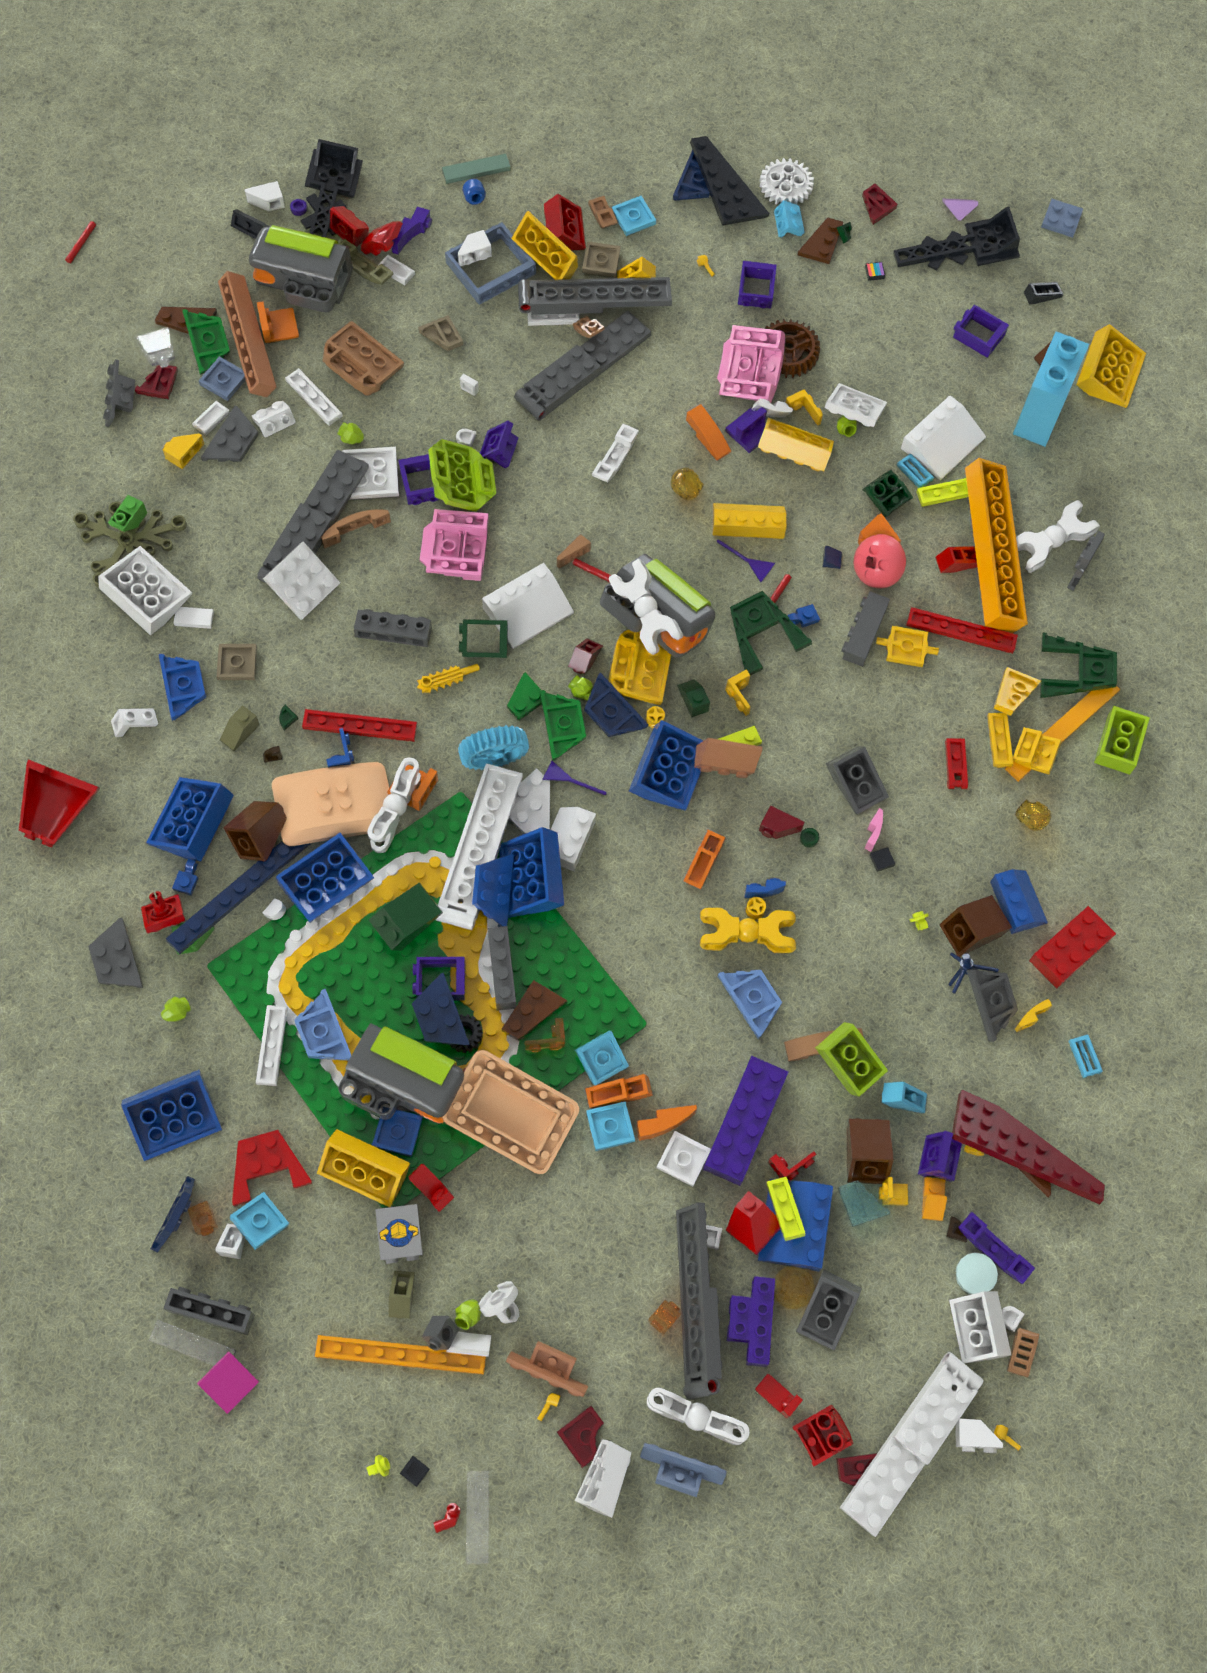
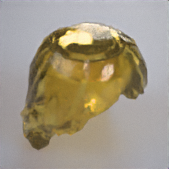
(686, 483)
(1033, 815)

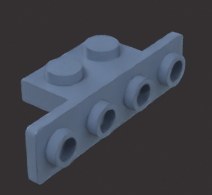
(681, 1472)

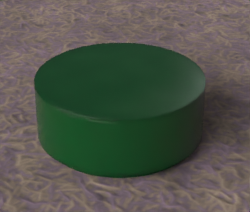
(809, 837)

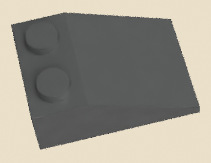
(857, 779)
(829, 1310)

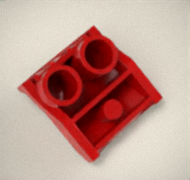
(381, 238)
(824, 1434)

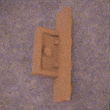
(551, 1366)

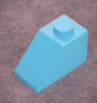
(904, 1097)

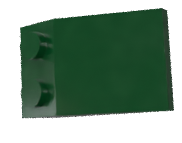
(405, 917)

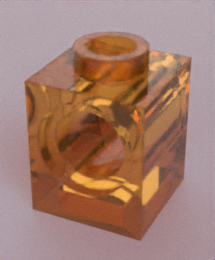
(199, 1210)
(664, 1316)

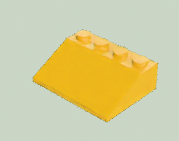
(1111, 367)

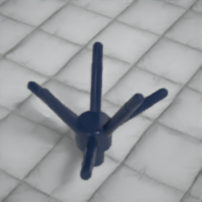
(966, 964)

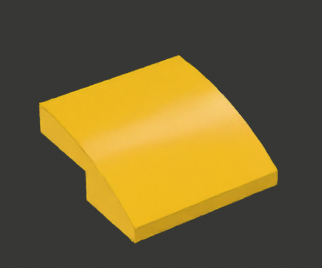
(1036, 750)

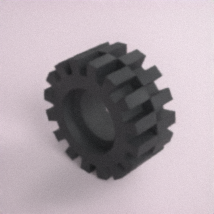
(476, 1037)

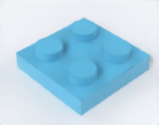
(633, 215)
(602, 1058)
(610, 1126)
(259, 1220)

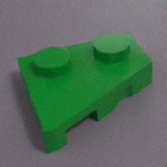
(525, 697)

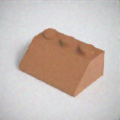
(727, 757)

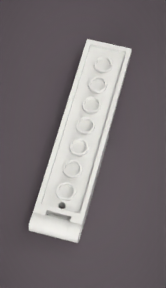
(478, 843)
(912, 1443)

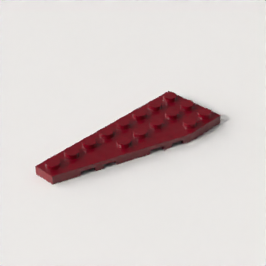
(1007, 1139)

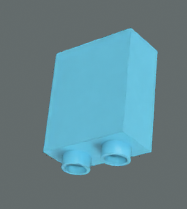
(1050, 388)

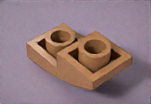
(588, 327)

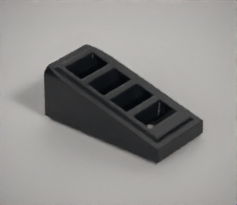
(1034, 297)

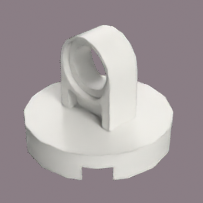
(498, 1302)

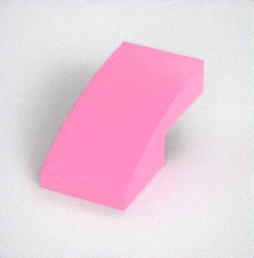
(875, 827)

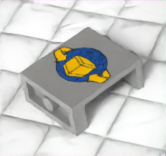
(399, 1233)

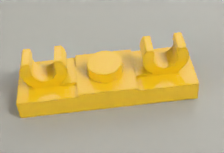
(1000, 740)

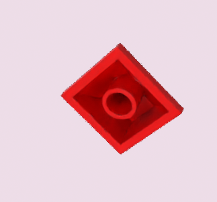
(752, 1223)

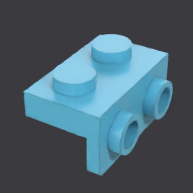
(788, 219)

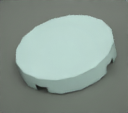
(976, 1273)

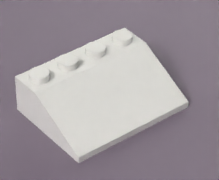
(943, 438)
(144, 589)
(528, 604)

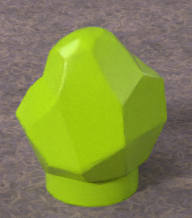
(846, 426)
(350, 433)
(580, 687)
(175, 1009)
(467, 1314)

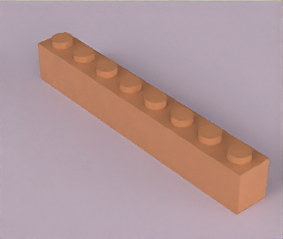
(247, 334)

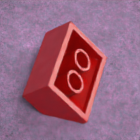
(565, 222)

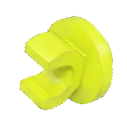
(919, 918)
(381, 1466)

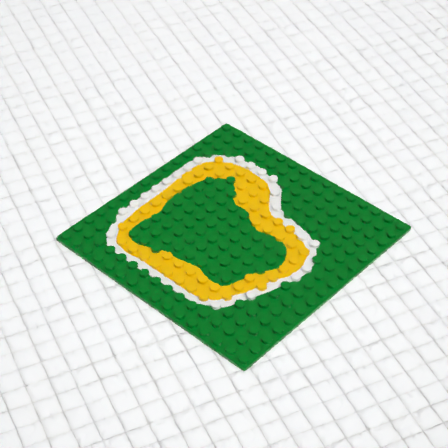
(370, 983)

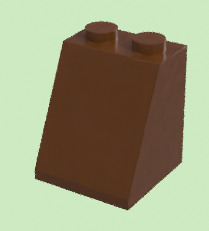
(256, 829)
(975, 925)
(869, 1151)

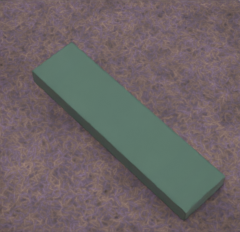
(476, 168)

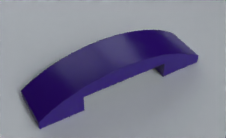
(995, 1249)

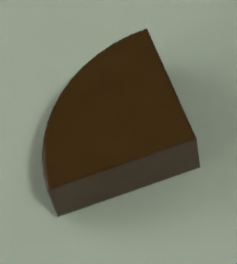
(272, 754)
(954, 1232)

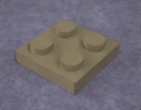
(601, 259)
(236, 661)

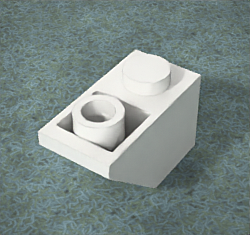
(265, 196)
(474, 248)
(975, 1434)

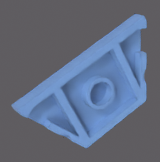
(753, 997)
(321, 1030)

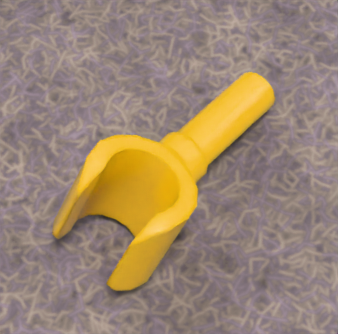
(703, 260)
(552, 1399)
(1001, 1433)

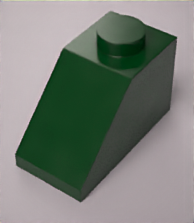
(694, 697)

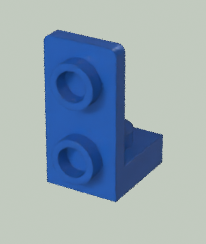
(346, 759)

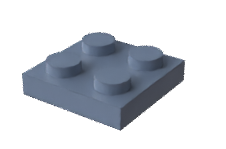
(1062, 218)
(223, 378)

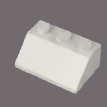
(573, 833)
(980, 1327)

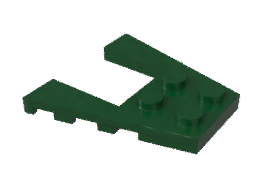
(755, 616)
(1095, 668)

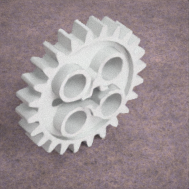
(786, 181)

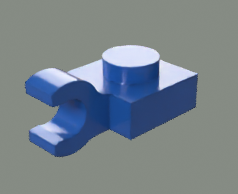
(805, 616)
(186, 881)

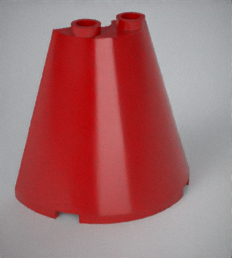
(51, 802)

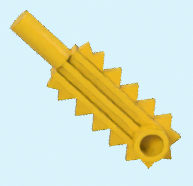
(444, 678)

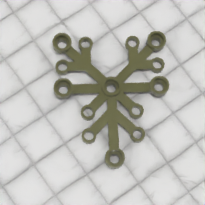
(148, 533)

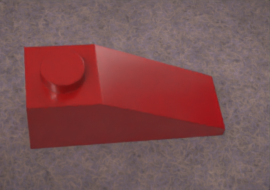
(956, 559)

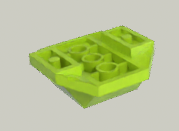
(461, 475)

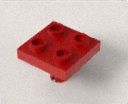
(162, 912)

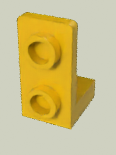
(801, 399)
(733, 686)
(893, 1193)

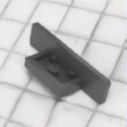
(119, 394)

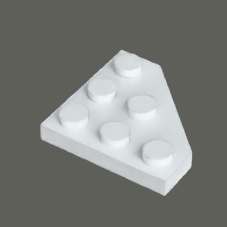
(532, 804)

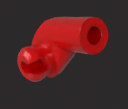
(450, 1519)

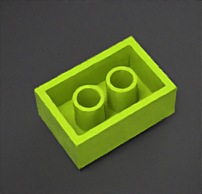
(1122, 740)
(851, 1059)

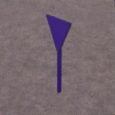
(760, 568)
(555, 773)

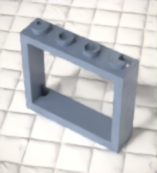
(501, 283)

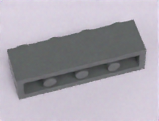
(866, 628)
(502, 968)

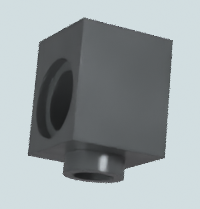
(440, 1333)

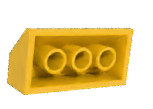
(545, 248)
(795, 444)
(749, 520)
(363, 1168)

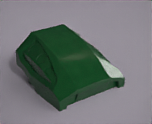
(888, 493)

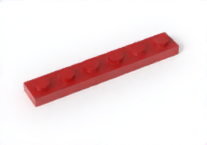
(962, 630)
(359, 725)

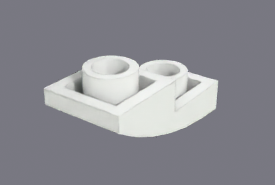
(779, 409)

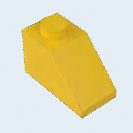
(638, 269)
(183, 449)

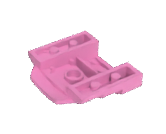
(751, 363)
(455, 544)

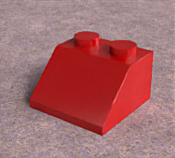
(347, 225)

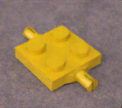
(907, 646)

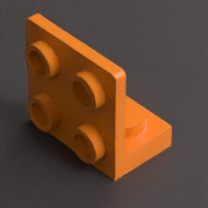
(277, 324)
(420, 795)

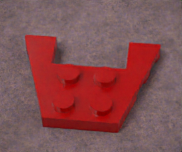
(261, 1157)

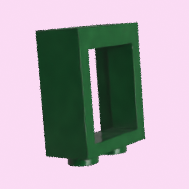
(463, 645)

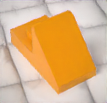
(933, 1199)

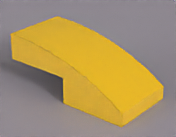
(1031, 1016)

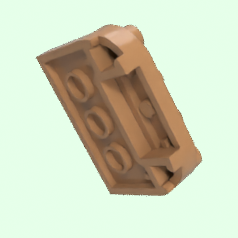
(360, 359)

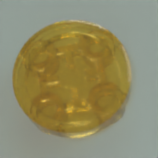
(793, 1287)

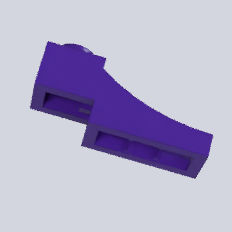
(411, 227)

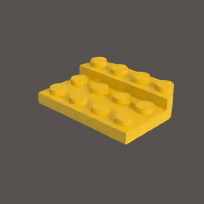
(636, 671)

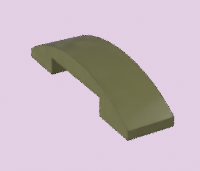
(366, 267)

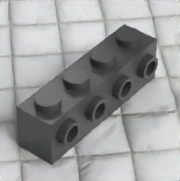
(392, 628)
(209, 1311)

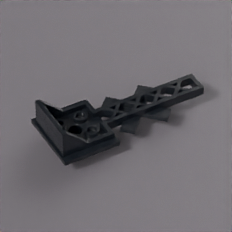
(330, 160)
(998, 230)

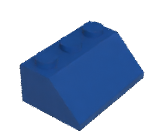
(1018, 900)

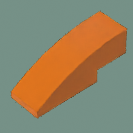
(708, 432)
(704, 859)
(619, 1091)
(665, 1121)

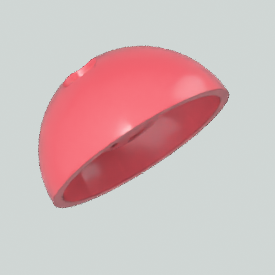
(887, 564)

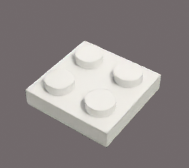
(683, 1158)

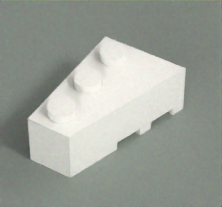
(604, 1478)

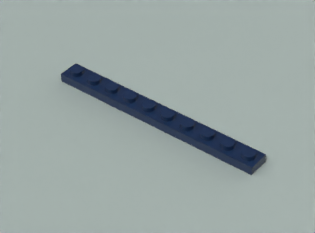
(232, 896)

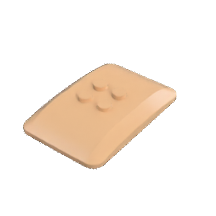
(330, 801)
(511, 1112)

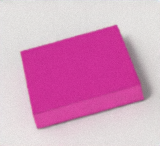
(228, 1382)

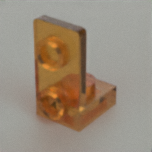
(552, 1043)

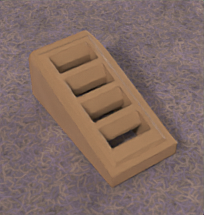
(575, 550)
(1015, 1350)

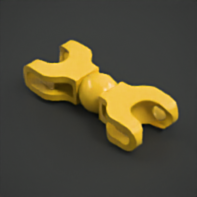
(748, 930)

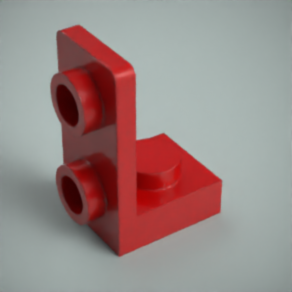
(780, 1165)
(431, 1187)
(778, 1396)

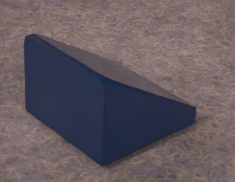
(831, 557)

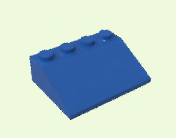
(667, 767)
(190, 818)
(535, 872)
(324, 877)
(171, 1115)
(806, 1252)

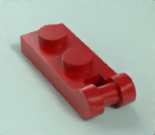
(956, 763)

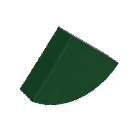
(844, 232)
(287, 717)

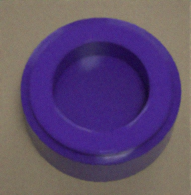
(298, 207)

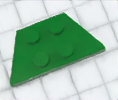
(206, 338)
(563, 723)

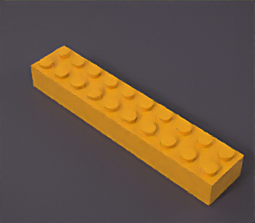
(996, 546)

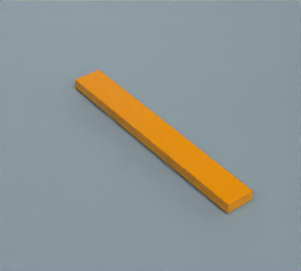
(1070, 722)
(397, 1355)

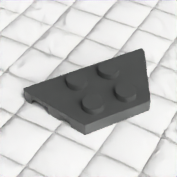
(232, 439)
(1085, 558)
(114, 957)
(993, 1000)

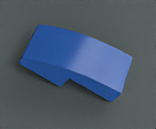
(772, 887)

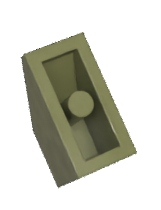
(239, 728)
(401, 1294)

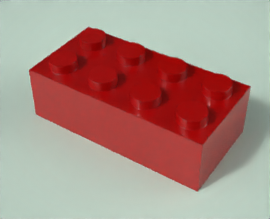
(1072, 947)

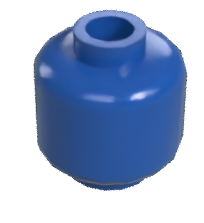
(474, 191)

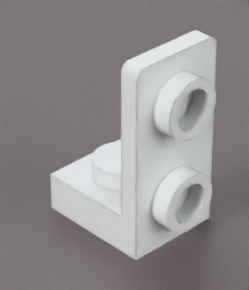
(132, 718)

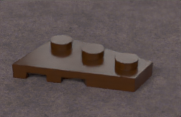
(173, 316)

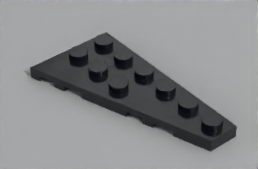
(728, 191)

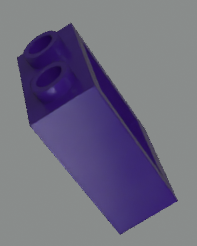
(766, 272)
(986, 320)
(412, 465)
(438, 962)

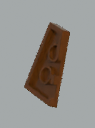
(823, 242)
(531, 1010)

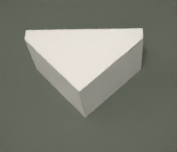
(231, 1242)

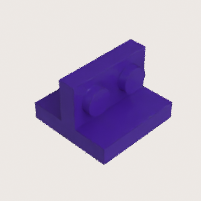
(748, 428)
(500, 444)
(940, 1156)

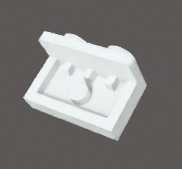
(274, 418)

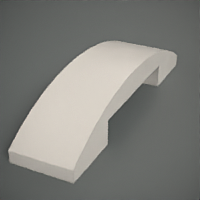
(616, 454)

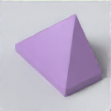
(960, 207)

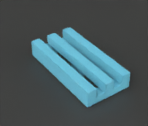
(912, 473)
(1084, 1073)

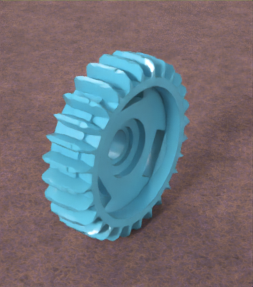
(493, 746)

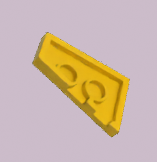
(1014, 690)

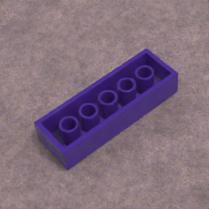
(745, 1120)

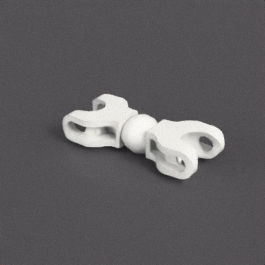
(1054, 536)
(645, 607)
(394, 805)
(697, 1416)

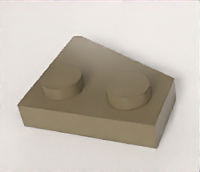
(442, 333)

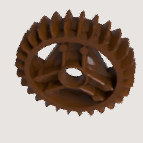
(803, 341)

